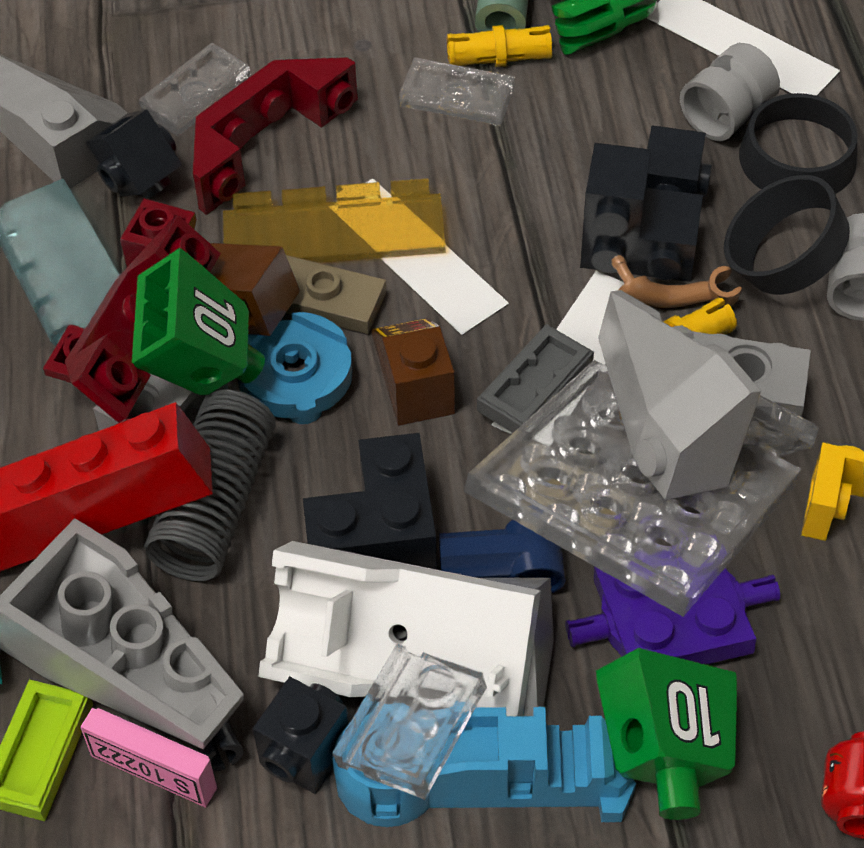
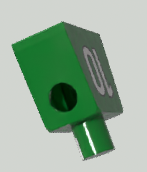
(191, 327)
(670, 725)

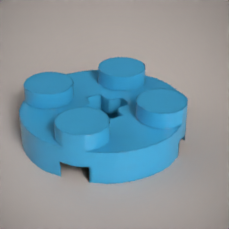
(315, 388)

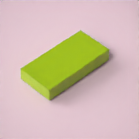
(39, 747)

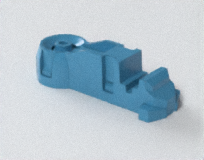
(504, 765)

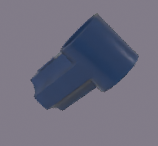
(502, 554)

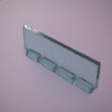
(56, 257)

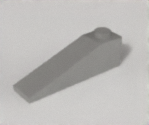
(52, 120)
(677, 399)
(106, 634)

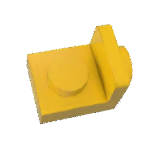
(834, 478)

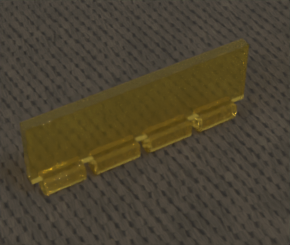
(351, 229)

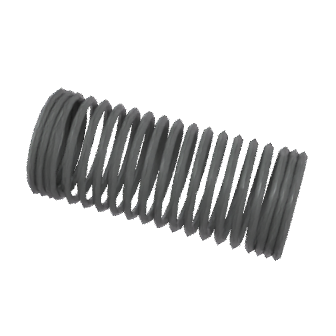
(192, 534)

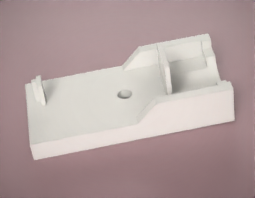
(343, 610)

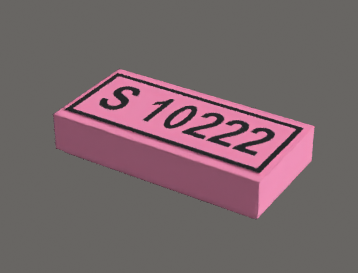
(149, 756)

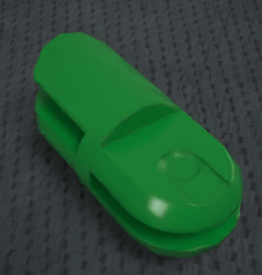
(593, 21)

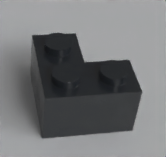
(644, 225)
(391, 513)

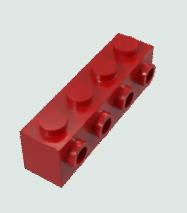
(102, 481)

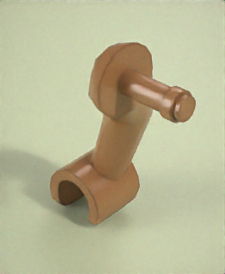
(675, 296)

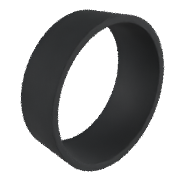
(764, 169)
(769, 208)

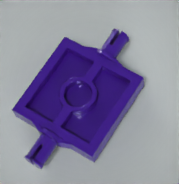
(706, 634)

